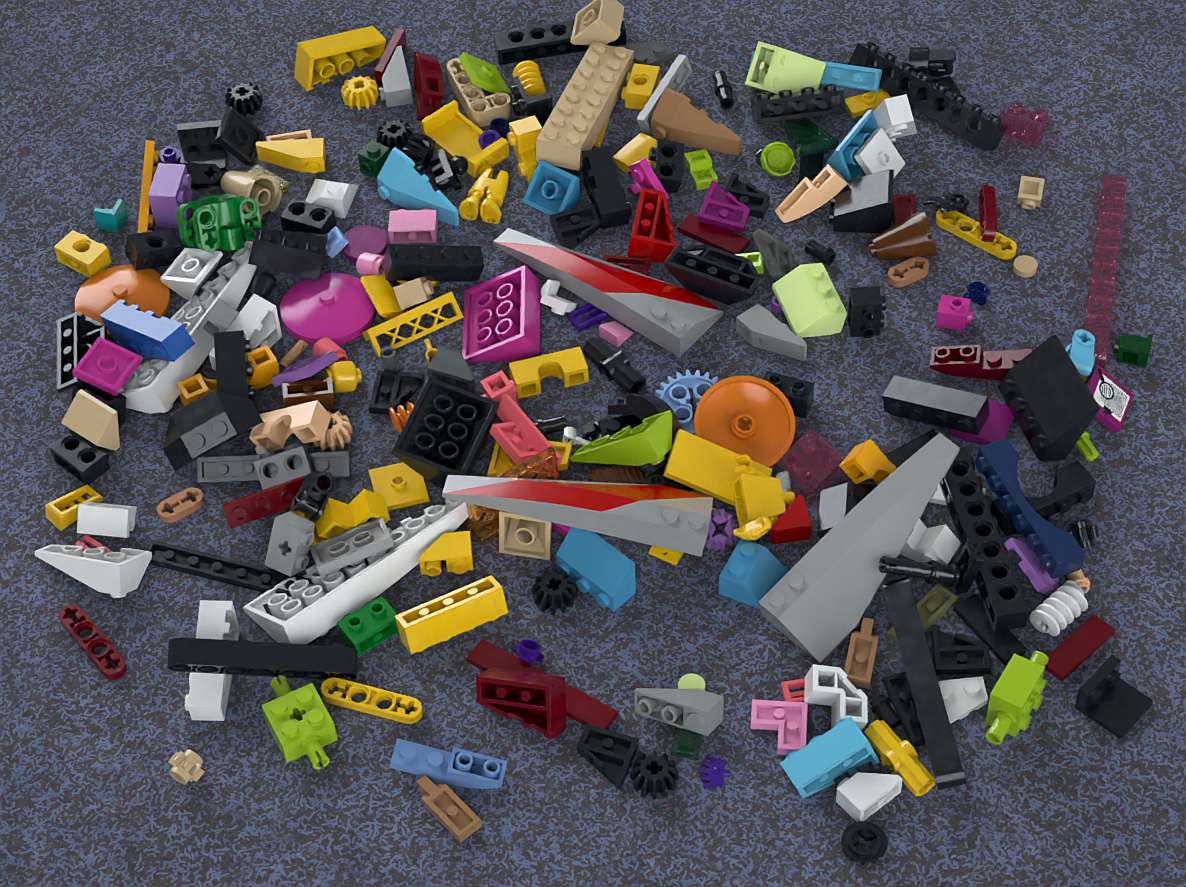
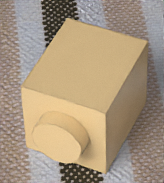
(414, 293)

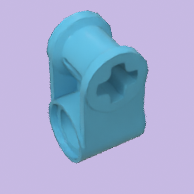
(1082, 351)

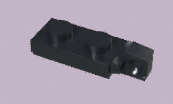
(608, 426)

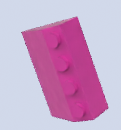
(502, 318)

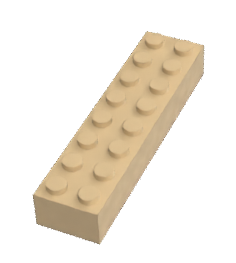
(584, 106)

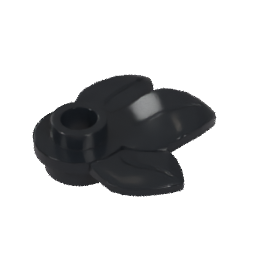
(953, 203)

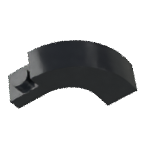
(643, 407)

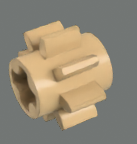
(186, 766)

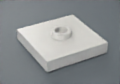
(879, 154)

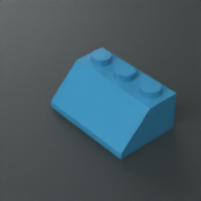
(843, 157)
(597, 568)

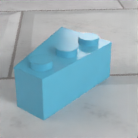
(828, 757)

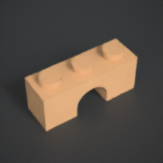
(306, 421)

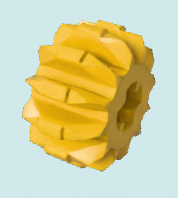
(360, 92)

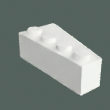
(209, 691)

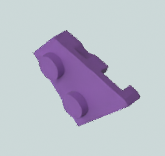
(1031, 567)

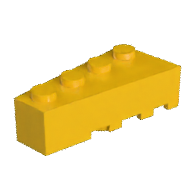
(336, 54)

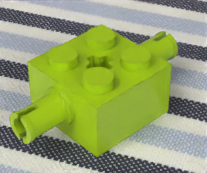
(1015, 696)
(299, 722)

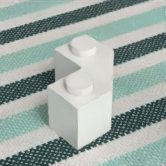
(931, 544)
(831, 687)

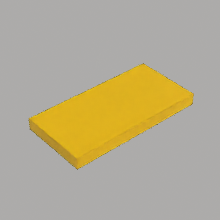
(704, 466)

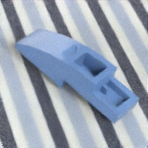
(449, 768)

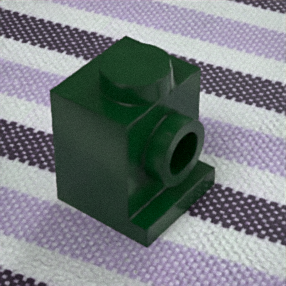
(1133, 349)

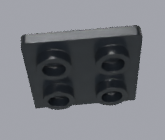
(525, 106)
(199, 143)
(1112, 700)

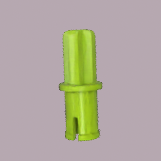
(1086, 447)

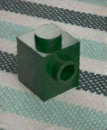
(373, 158)

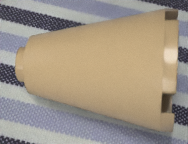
(253, 185)

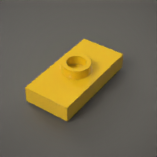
(861, 103)

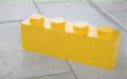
(451, 614)

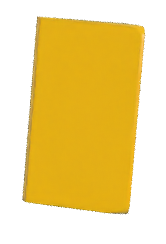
(382, 296)

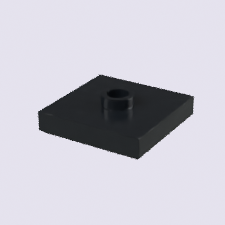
(239, 136)

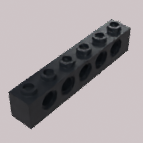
(541, 42)

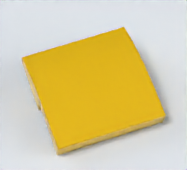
(634, 151)

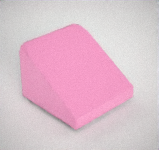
(614, 333)

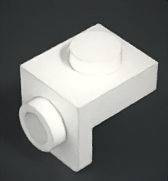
(558, 304)

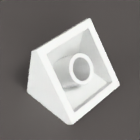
(190, 271)

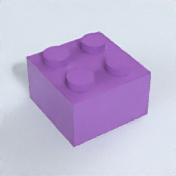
(168, 192)

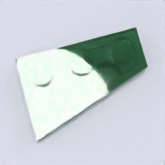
(809, 137)

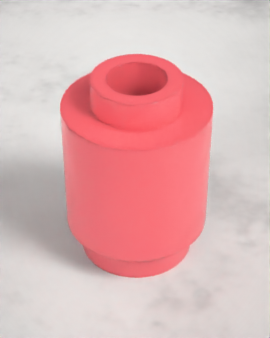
(326, 345)

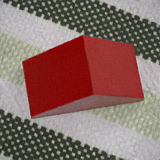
(793, 524)

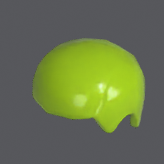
(777, 157)

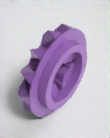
(719, 541)

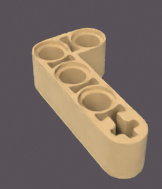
(479, 109)

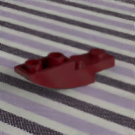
(428, 84)
(973, 362)

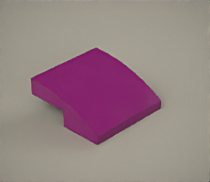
(994, 427)

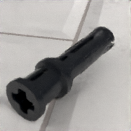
(930, 571)

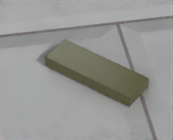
(932, 607)

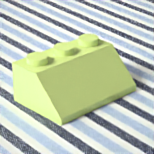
(810, 301)

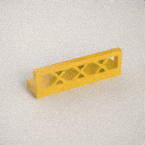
(417, 312)

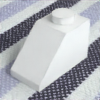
(867, 793)

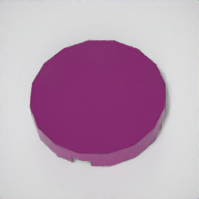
(364, 240)

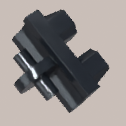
(451, 167)

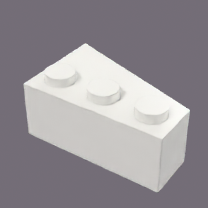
(259, 323)

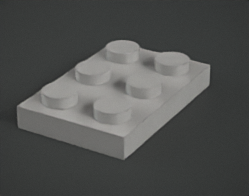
(351, 546)

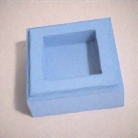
(335, 242)

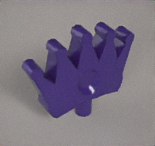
(714, 772)

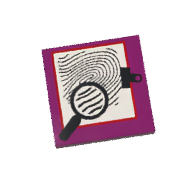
(1110, 396)

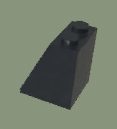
(864, 204)

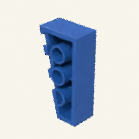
(146, 332)

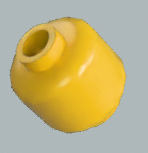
(344, 376)

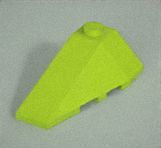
(631, 446)

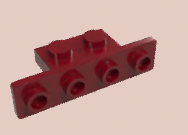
(263, 502)

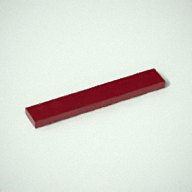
(578, 704)

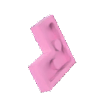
(784, 716)

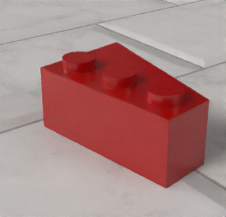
(652, 229)

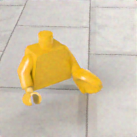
(757, 500)

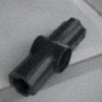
(614, 365)

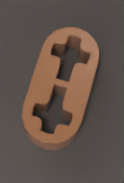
(908, 272)
(180, 505)

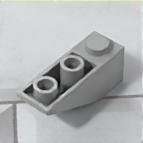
(766, 332)
(683, 708)

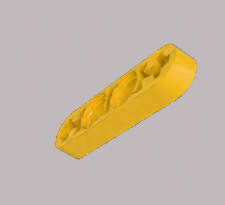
(973, 236)
(374, 696)

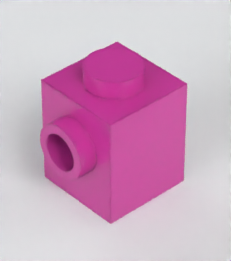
(954, 313)

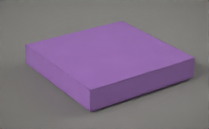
(304, 368)

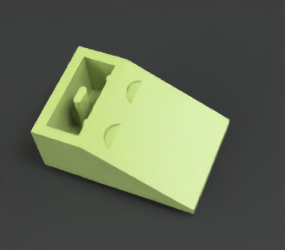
(782, 69)

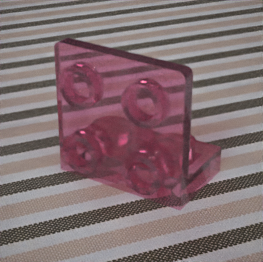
(1024, 125)
(811, 461)

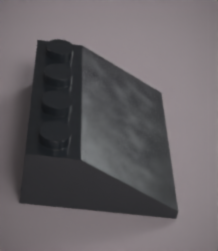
(1049, 400)
(445, 431)

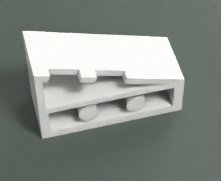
(895, 117)

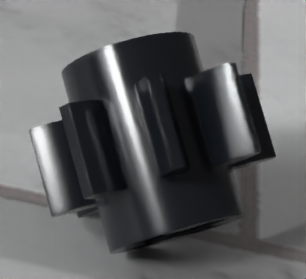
(1083, 532)

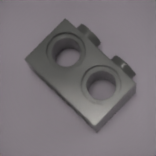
(282, 461)

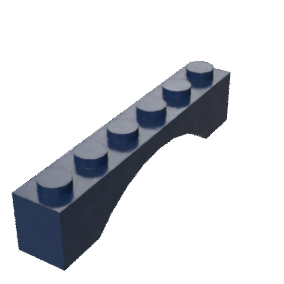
(1054, 547)

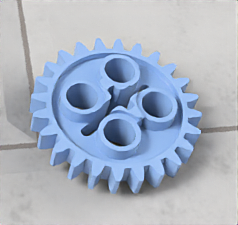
(680, 387)

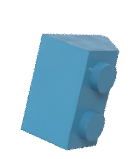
(750, 573)

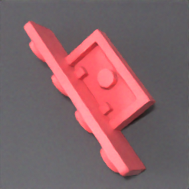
(518, 433)

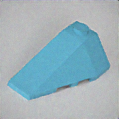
(410, 190)

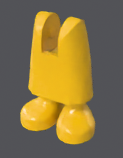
(485, 196)

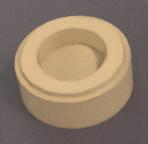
(1025, 266)

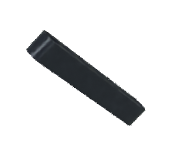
(261, 658)

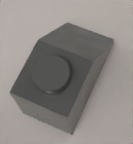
(452, 369)

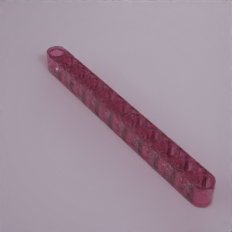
(1105, 263)

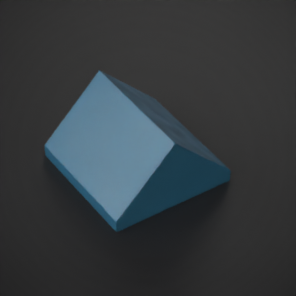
(552, 189)

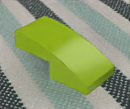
(700, 169)

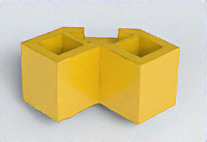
(523, 139)
(341, 517)

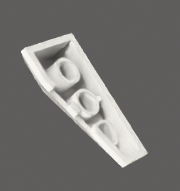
(105, 572)

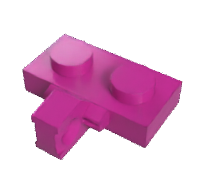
(644, 177)

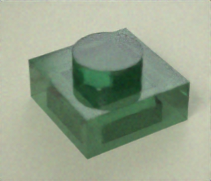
(686, 744)

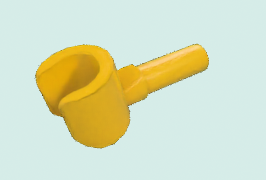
(430, 351)

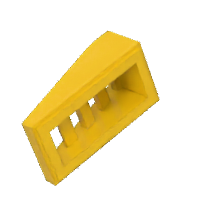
(64, 517)

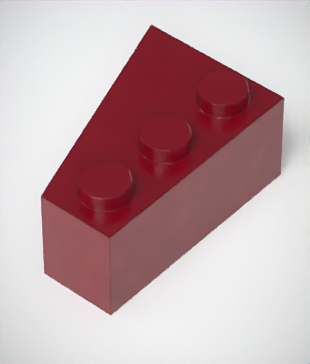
(525, 696)

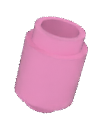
(370, 264)

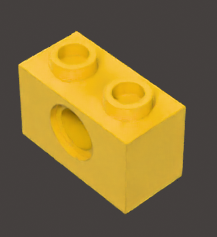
(640, 85)
(82, 254)

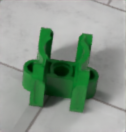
(218, 222)

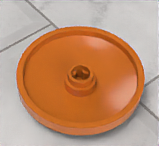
(124, 283)
(746, 418)

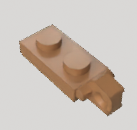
(861, 655)
(448, 809)

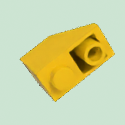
(453, 548)

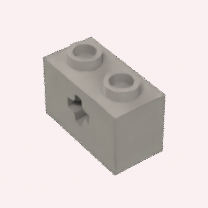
(290, 544)

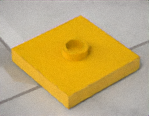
(399, 485)

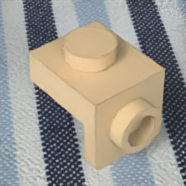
(1030, 192)

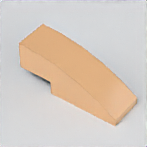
(811, 194)

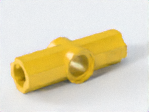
(899, 757)

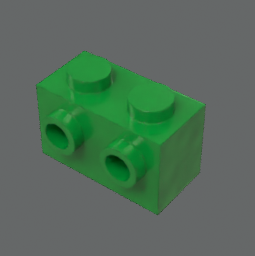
(368, 625)

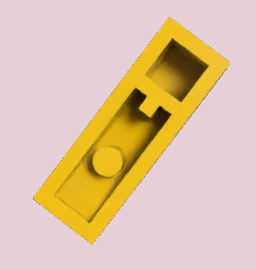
(297, 154)

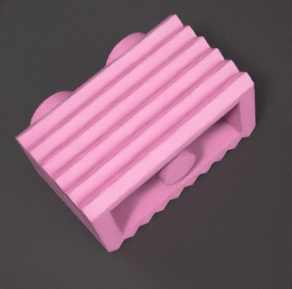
(413, 226)

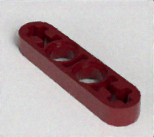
(987, 213)
(90, 643)

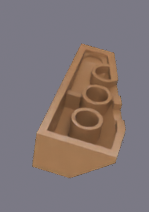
(683, 123)

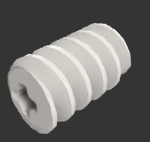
(1059, 609)

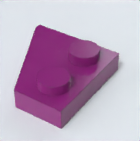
(723, 210)

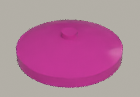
(327, 307)

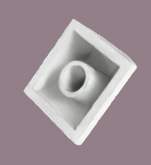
(332, 195)

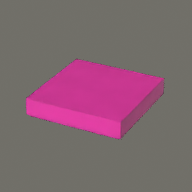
(107, 366)

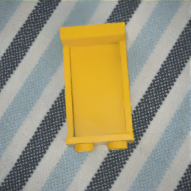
(460, 137)

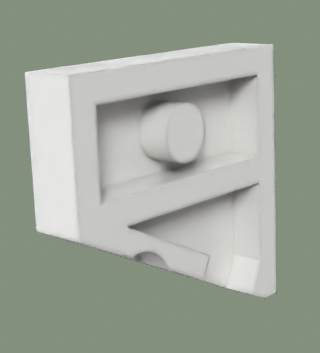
(963, 696)

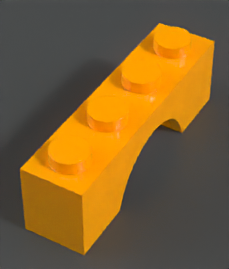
(264, 368)

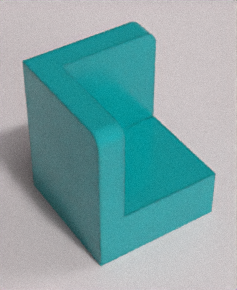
(113, 218)

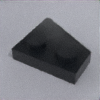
(575, 225)

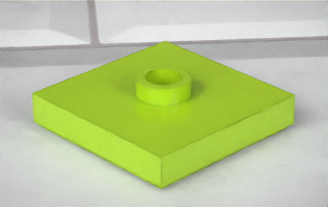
(483, 74)

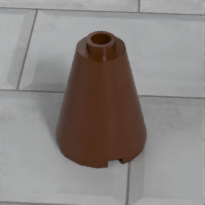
(905, 240)

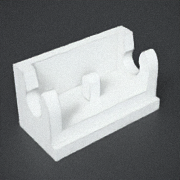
(106, 519)

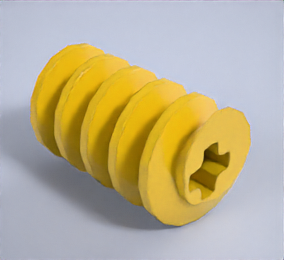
(530, 78)

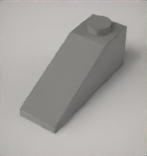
(395, 82)

